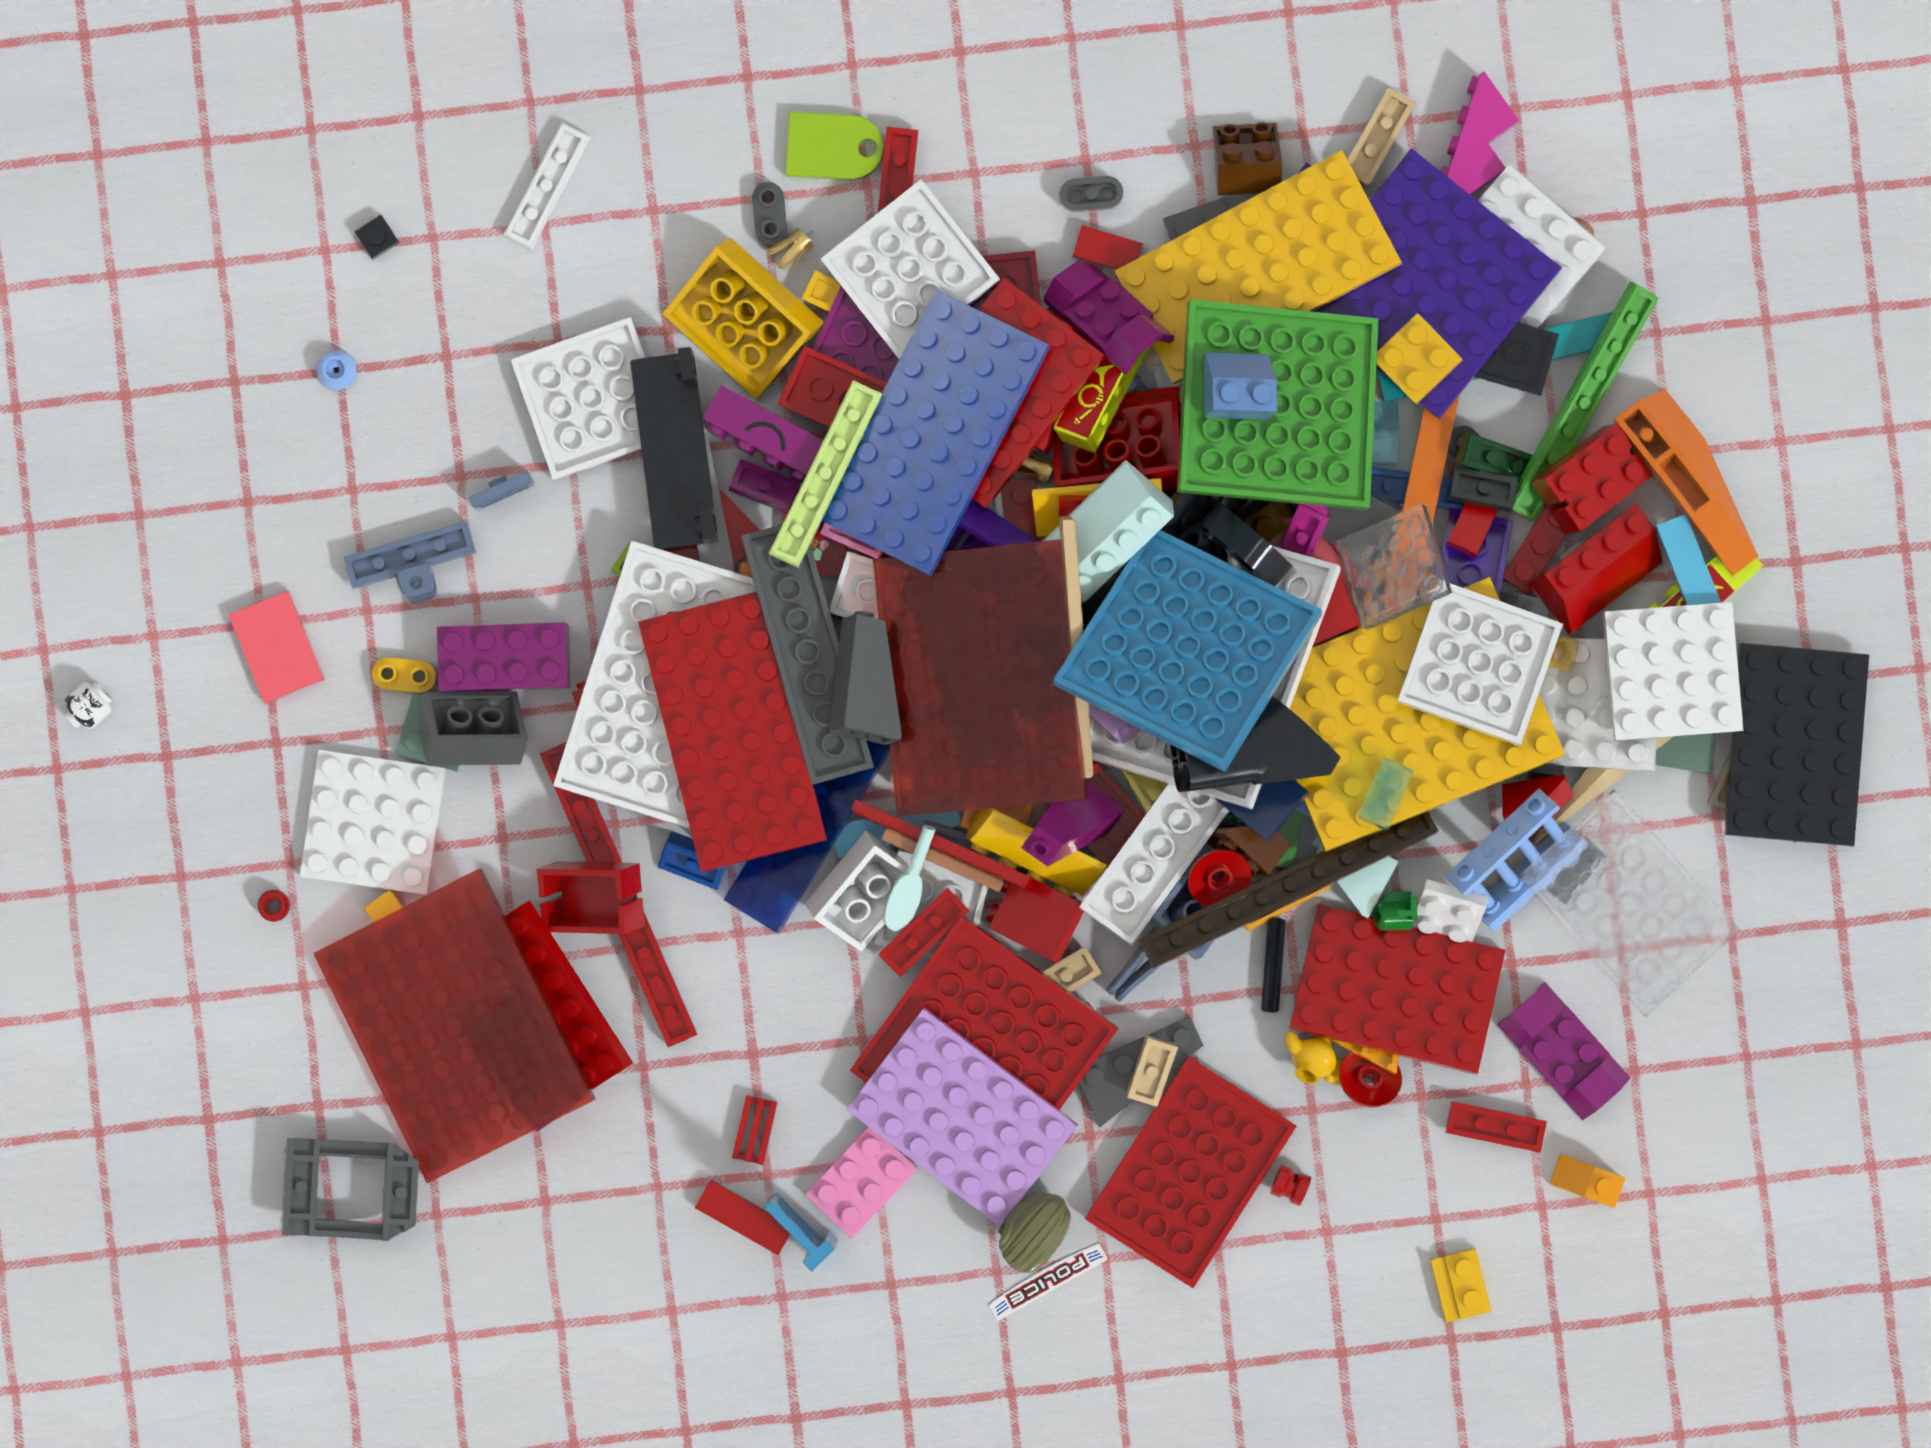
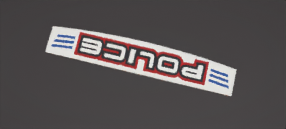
(1047, 1281)

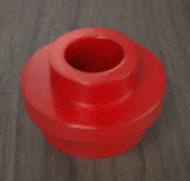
(263, 905)

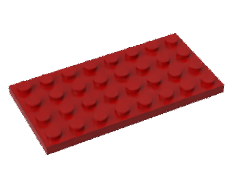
(731, 733)

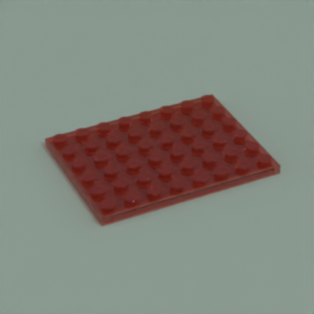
(976, 680)
(454, 1025)

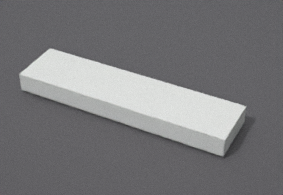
(546, 186)

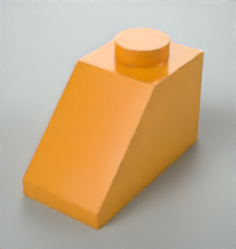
(1587, 1180)

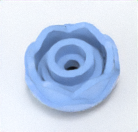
(346, 373)

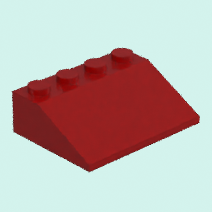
(1141, 432)

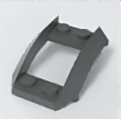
(302, 1185)

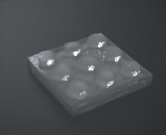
(1394, 567)

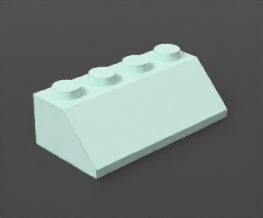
(1115, 524)

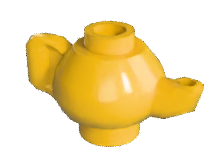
(1313, 1059)

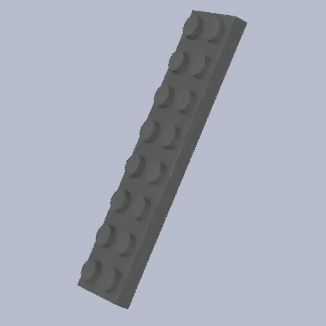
(805, 655)

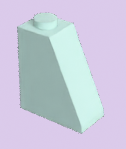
(1365, 885)

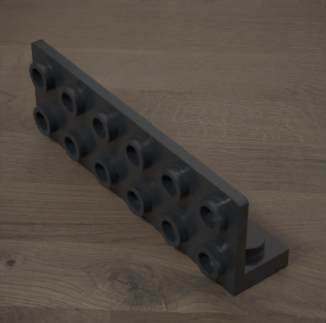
(674, 450)

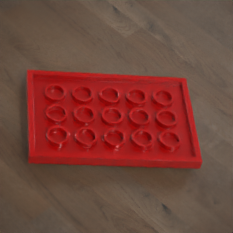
(1059, 379)
(1397, 990)
(1190, 1172)

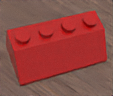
(1600, 569)

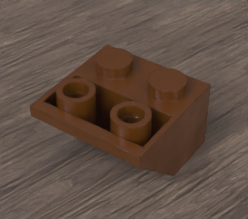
(1246, 158)
(1259, 854)

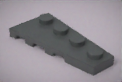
(1111, 1073)

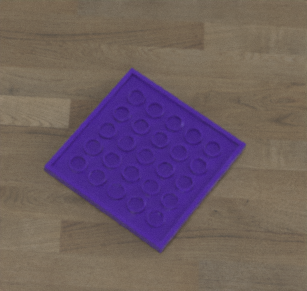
(1457, 271)

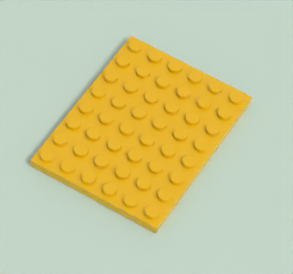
(1352, 704)

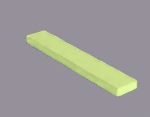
(825, 474)

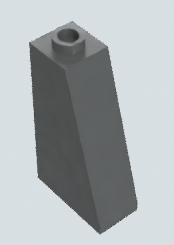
(864, 682)

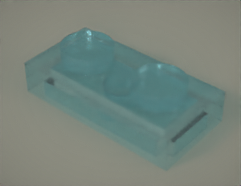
(1385, 793)

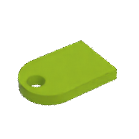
(828, 146)

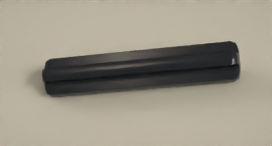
(1273, 965)

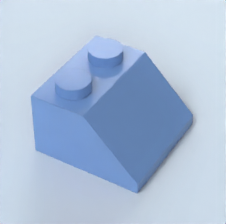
(1239, 386)

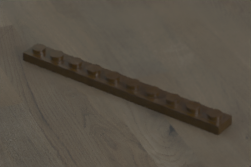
(1282, 890)

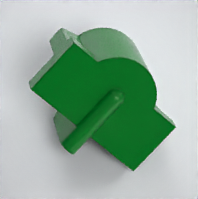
(1395, 911)

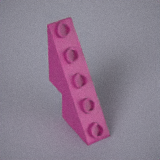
(1482, 122)

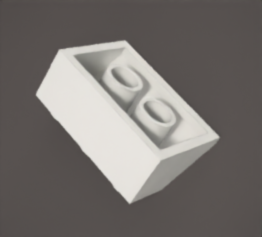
(857, 891)

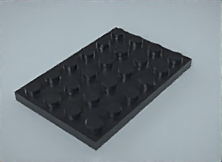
(1799, 745)

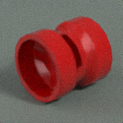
(1290, 1185)

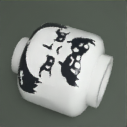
(87, 705)

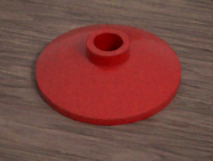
(1234, 876)
(1384, 1087)

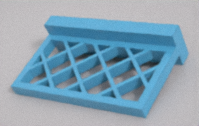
(816, 1247)

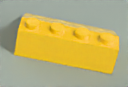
(743, 317)

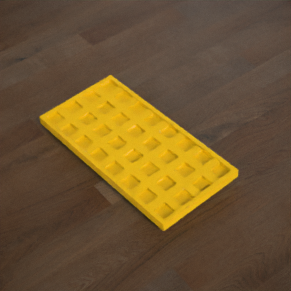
(1277, 250)

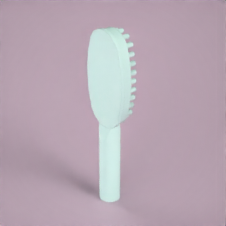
(908, 887)

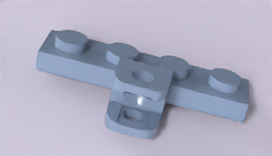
(411, 560)

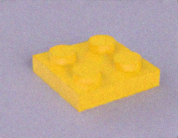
(1417, 358)

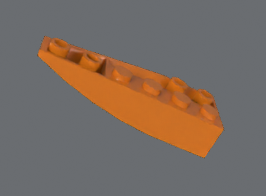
(1688, 475)

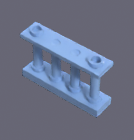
(1490, 854)

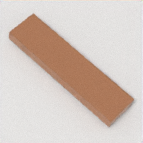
(945, 861)

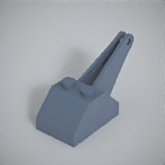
(1175, 907)

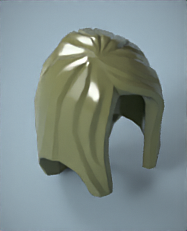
(1034, 1231)

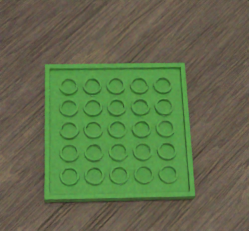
(1323, 427)

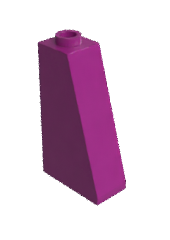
(1073, 825)

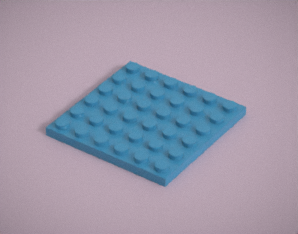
(1188, 648)

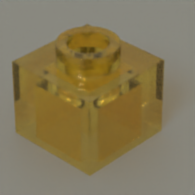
(1571, 648)

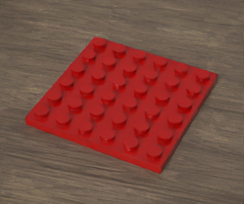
(1003, 1010)

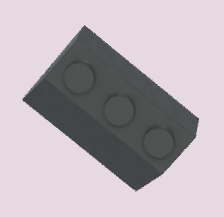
(472, 728)

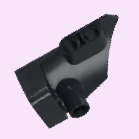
(1237, 544)
(1274, 751)

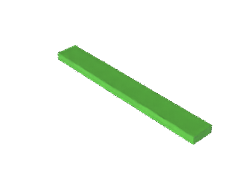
(1585, 392)

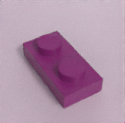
(764, 486)

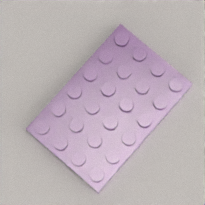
(962, 1116)

